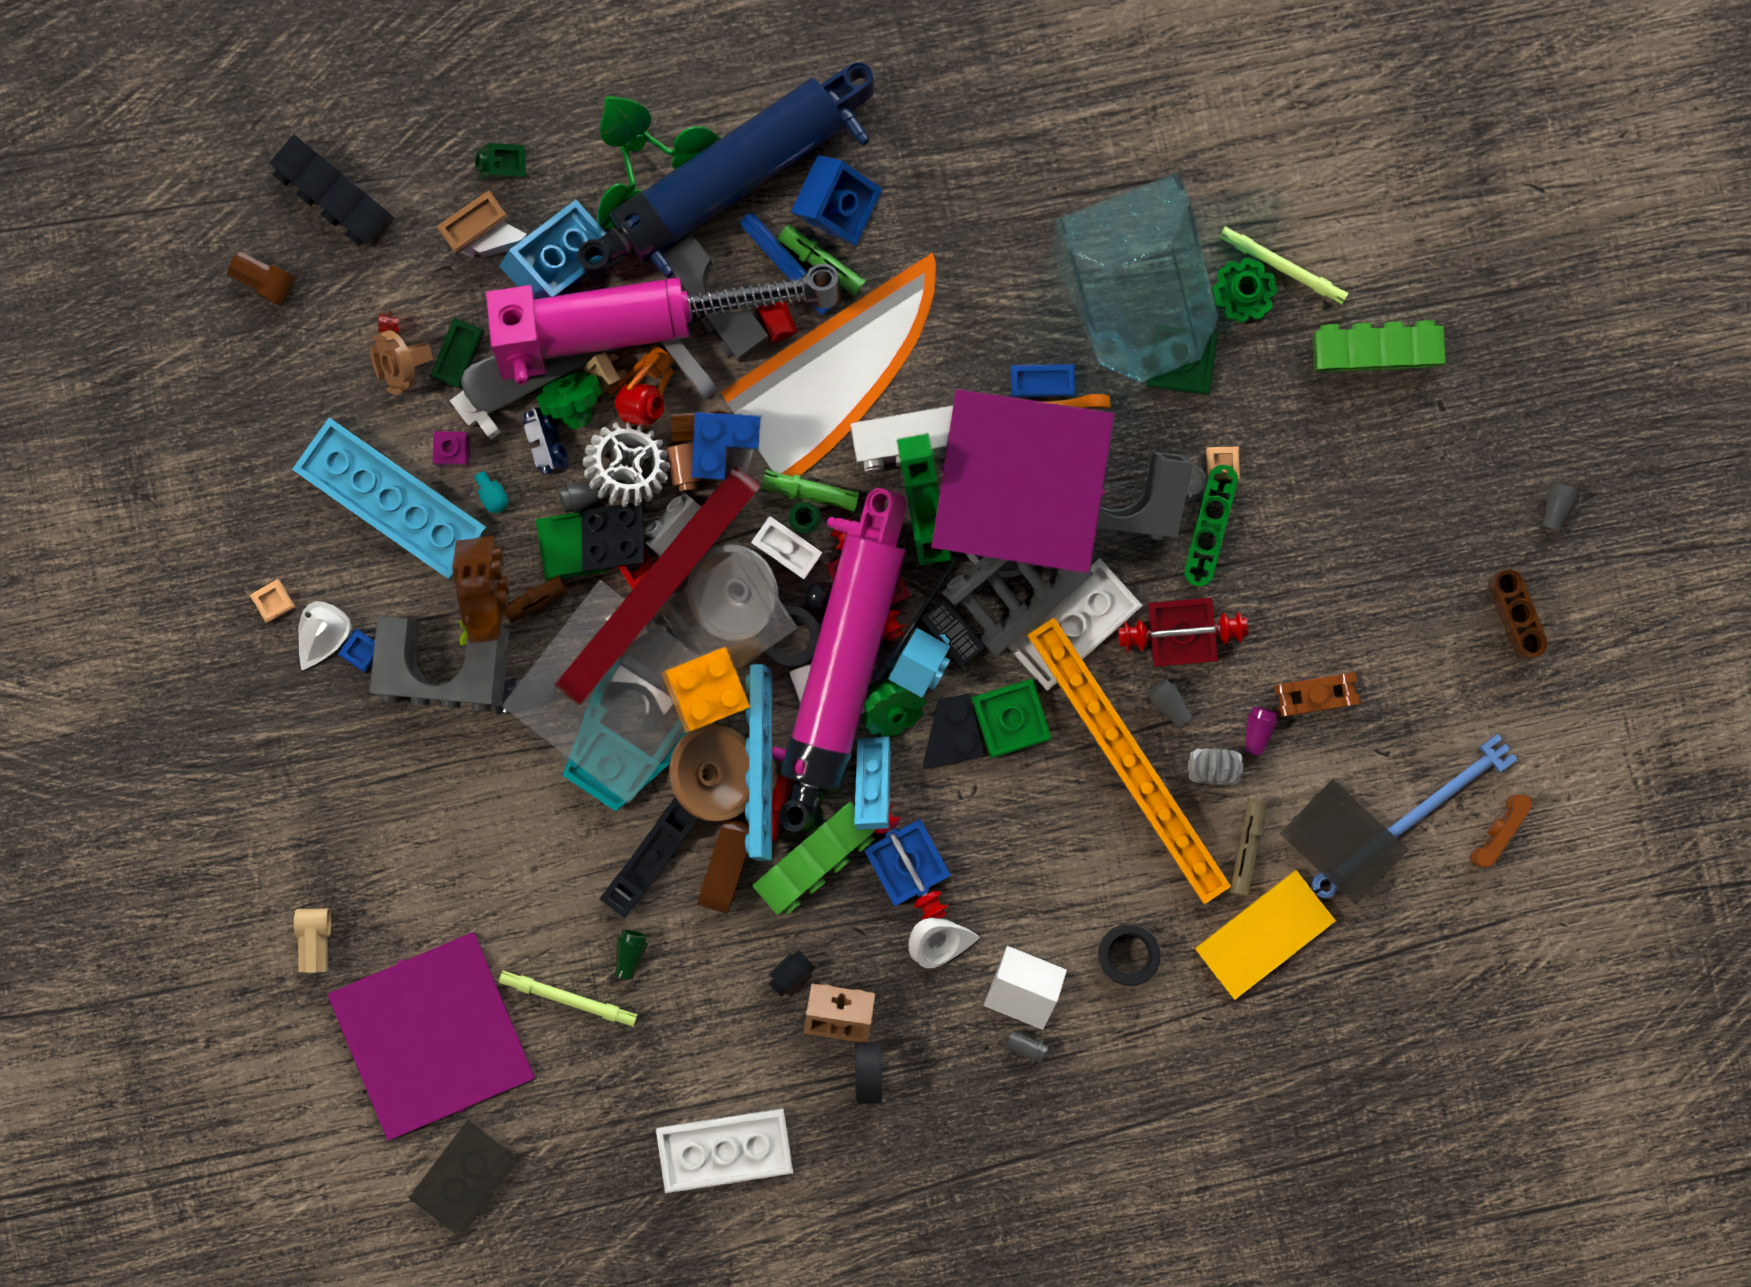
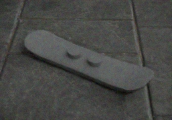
(488, 391)

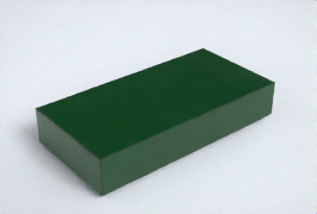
(456, 353)

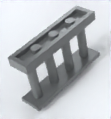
(1022, 613)

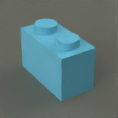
(921, 663)

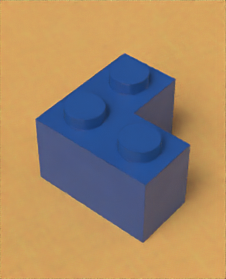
(716, 433)

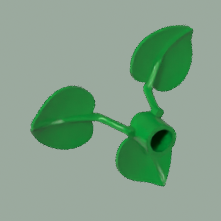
(625, 125)

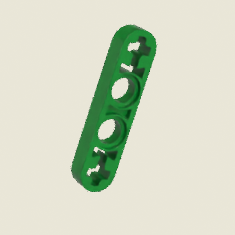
(1214, 526)

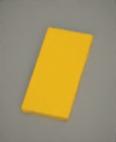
(1264, 934)

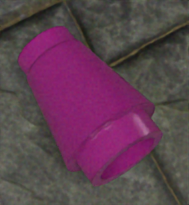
(1259, 729)

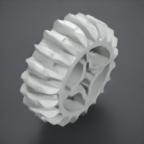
(615, 443)

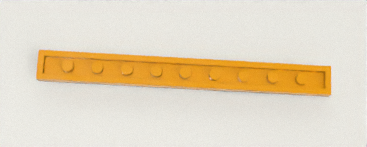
(1128, 760)

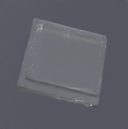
(729, 609)

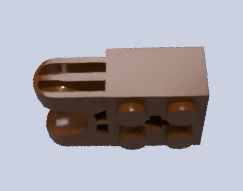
(480, 587)

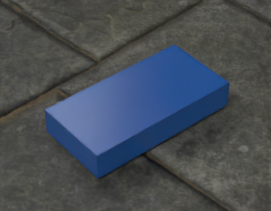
(1042, 381)

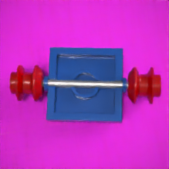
(909, 865)

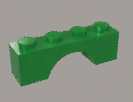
(921, 494)

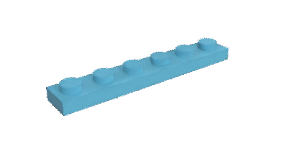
(759, 776)

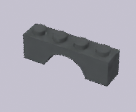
(738, 330)

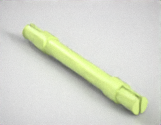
(1318, 284)
(528, 985)

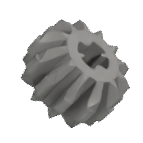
(1215, 766)

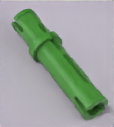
(812, 253)
(808, 490)

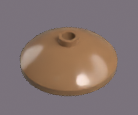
(725, 760)

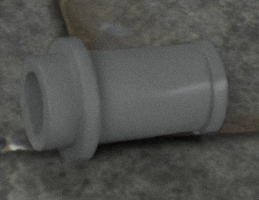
(1026, 1047)

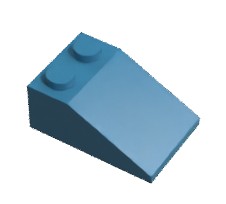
(550, 253)

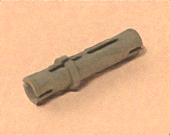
(1248, 846)

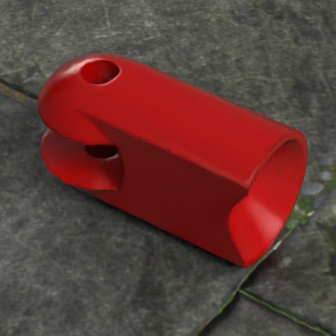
(777, 321)

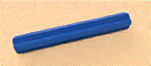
(775, 250)

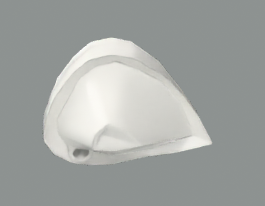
(322, 632)
(938, 941)

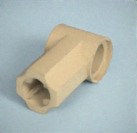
(312, 930)

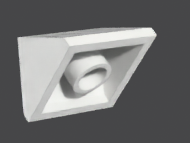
(1025, 987)

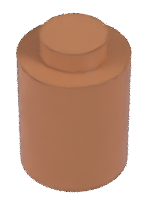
(681, 466)

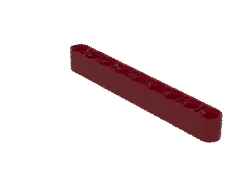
(657, 585)

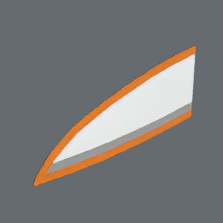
(834, 371)

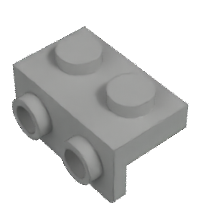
(664, 530)

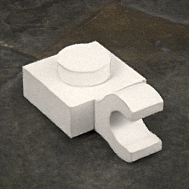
(472, 415)

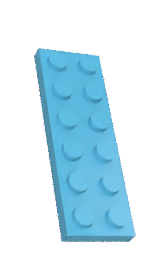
(386, 496)

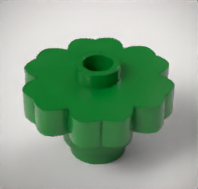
(1237, 305)
(571, 398)
(891, 709)

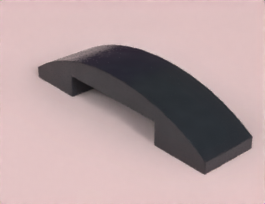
(649, 859)

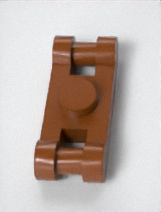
(1317, 694)
(1502, 831)

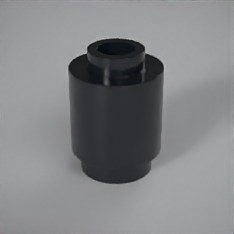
(791, 974)

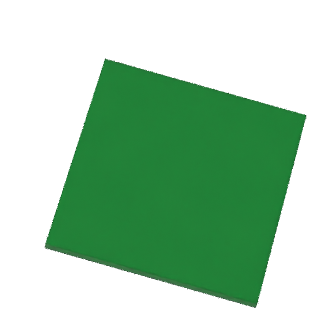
(562, 546)

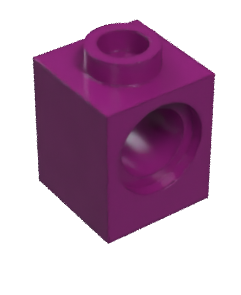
(451, 449)

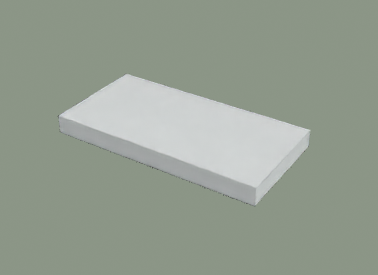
(1084, 616)
(724, 1150)

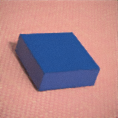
(359, 650)

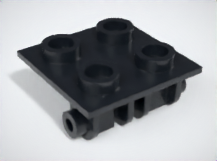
(612, 537)

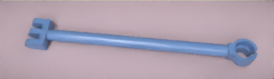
(1490, 758)

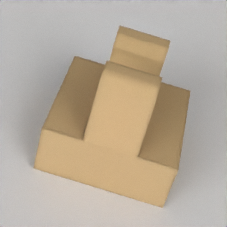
(602, 367)

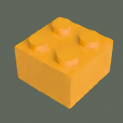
(705, 689)

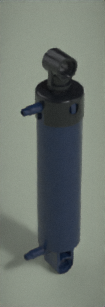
(729, 171)

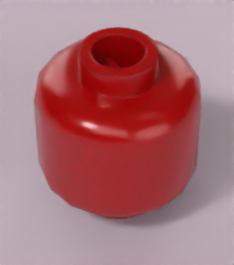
(640, 405)

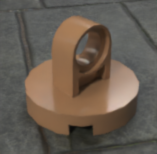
(397, 361)

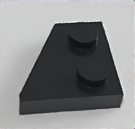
(953, 733)

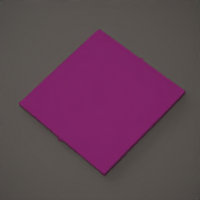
(1023, 480)
(431, 1036)

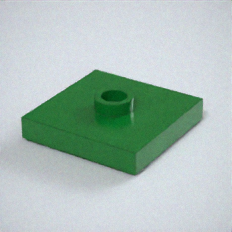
(1011, 718)

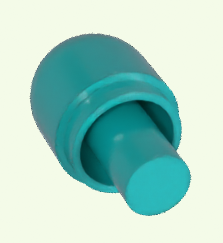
(491, 494)

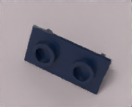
(551, 452)

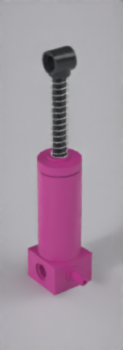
(533, 330)

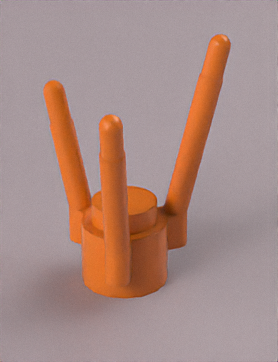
(655, 364)

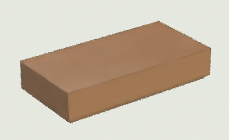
(472, 222)

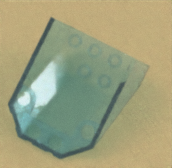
(1138, 279)

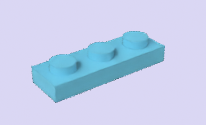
(872, 783)

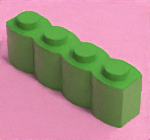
(1378, 348)
(811, 860)

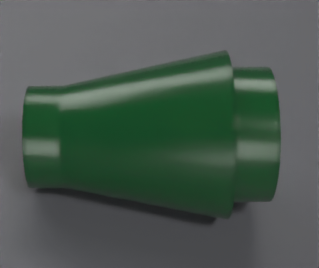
(800, 509)
(629, 952)

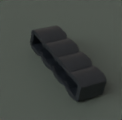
(331, 190)

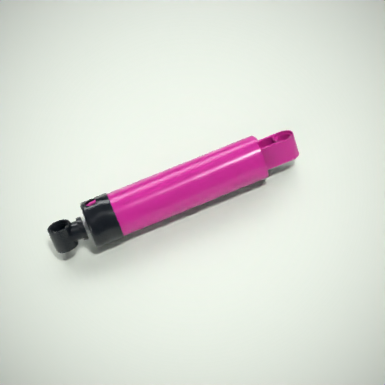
(843, 658)

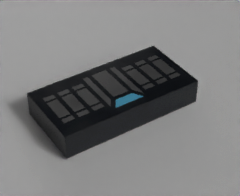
(952, 630)

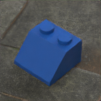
(836, 199)

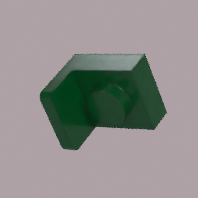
(501, 161)

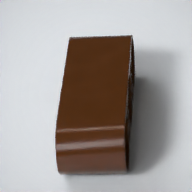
(1520, 597)
(725, 867)

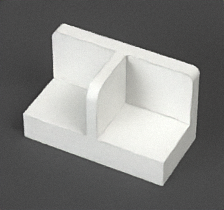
(787, 548)

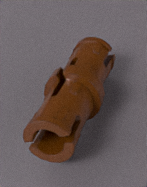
(535, 599)

